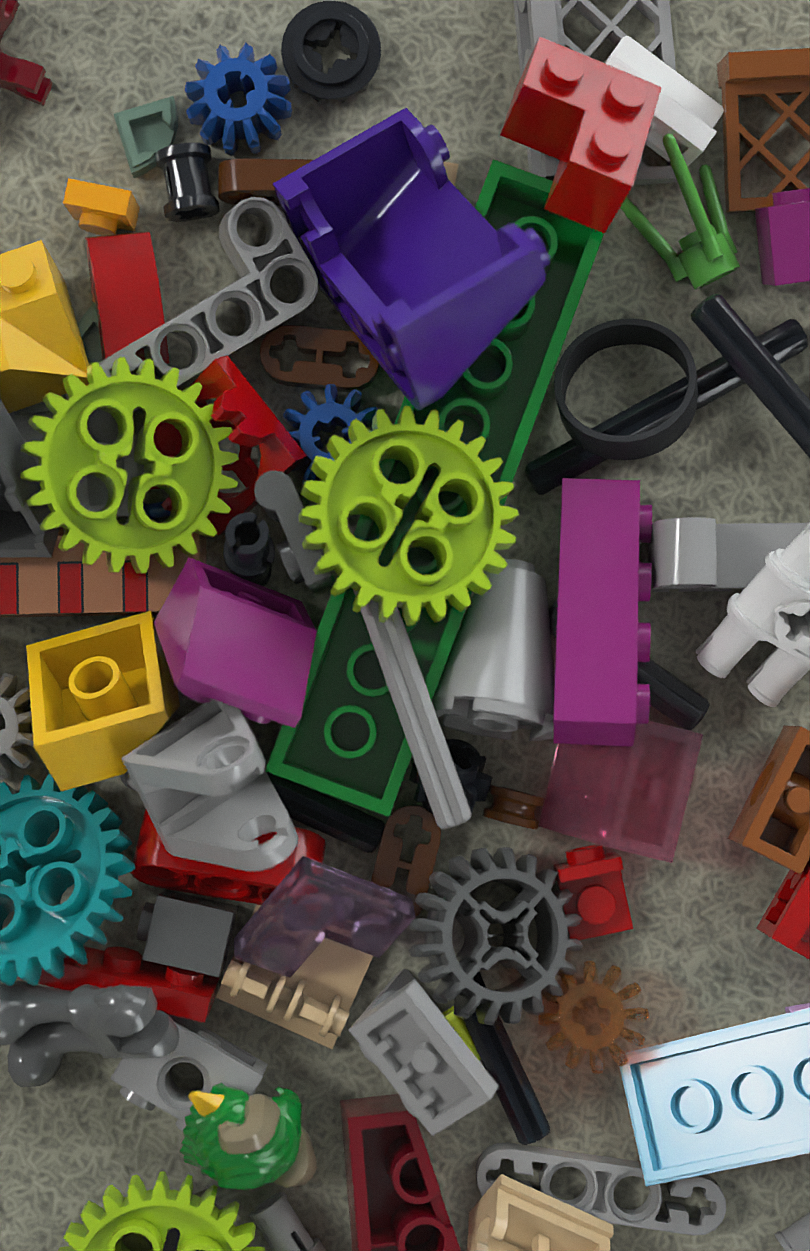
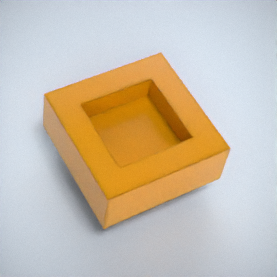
(101, 207)

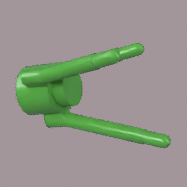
(709, 249)

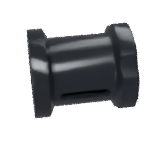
(187, 182)

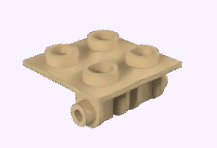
(308, 1003)

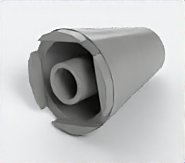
(502, 661)

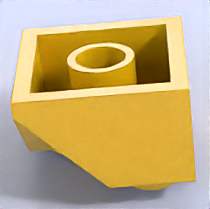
(36, 329)
(98, 697)

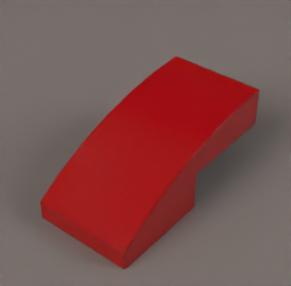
(125, 290)

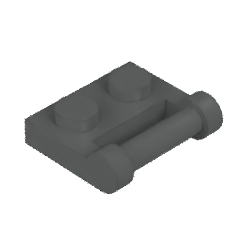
(283, 505)

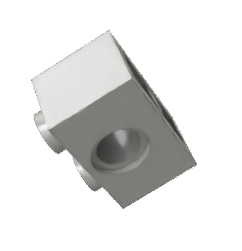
(151, 1083)

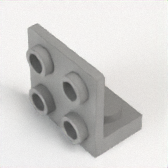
(422, 1055)

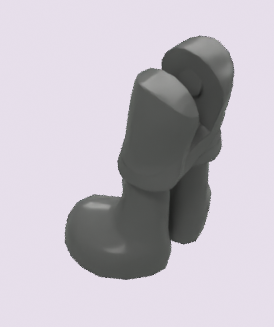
(50, 1021)

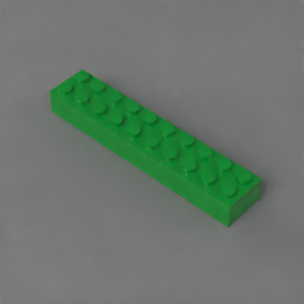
(349, 724)

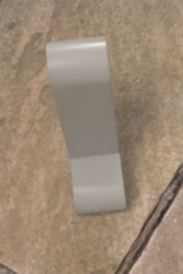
(250, 292)
(710, 556)

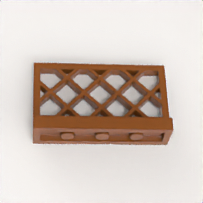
(765, 76)

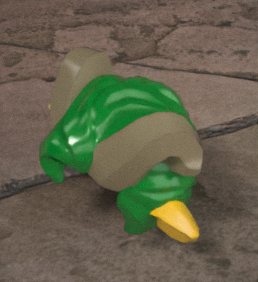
(248, 1138)

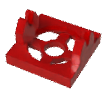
(252, 424)

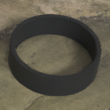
(618, 333)

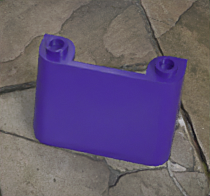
(409, 254)

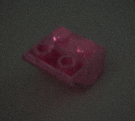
(624, 793)

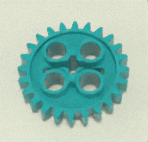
(39, 874)

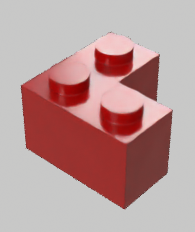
(589, 121)

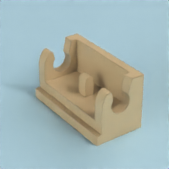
(527, 1220)

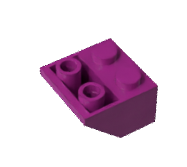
(237, 643)

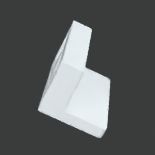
(680, 107)

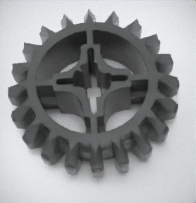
(535, 966)

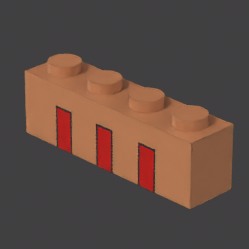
(69, 588)

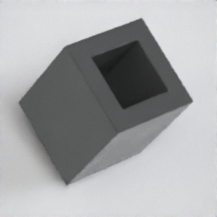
(187, 932)

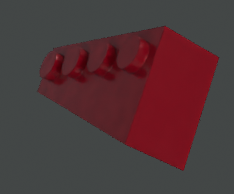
(391, 1180)

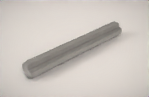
(417, 717)

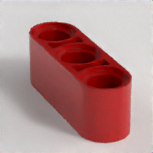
(162, 870)

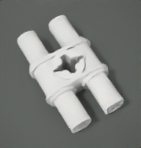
(769, 609)

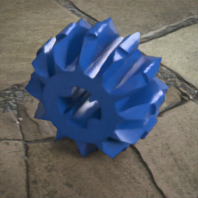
(261, 90)
(324, 418)

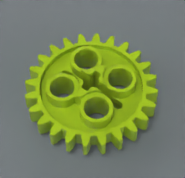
(70, 453)
(357, 487)
(154, 1213)

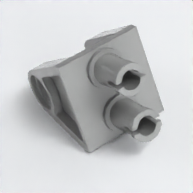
(211, 791)

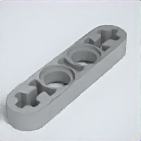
(601, 1178)

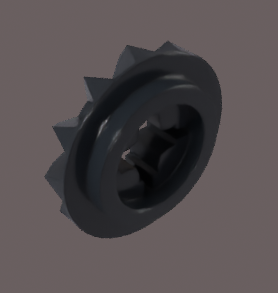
(316, 27)

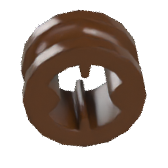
(513, 807)

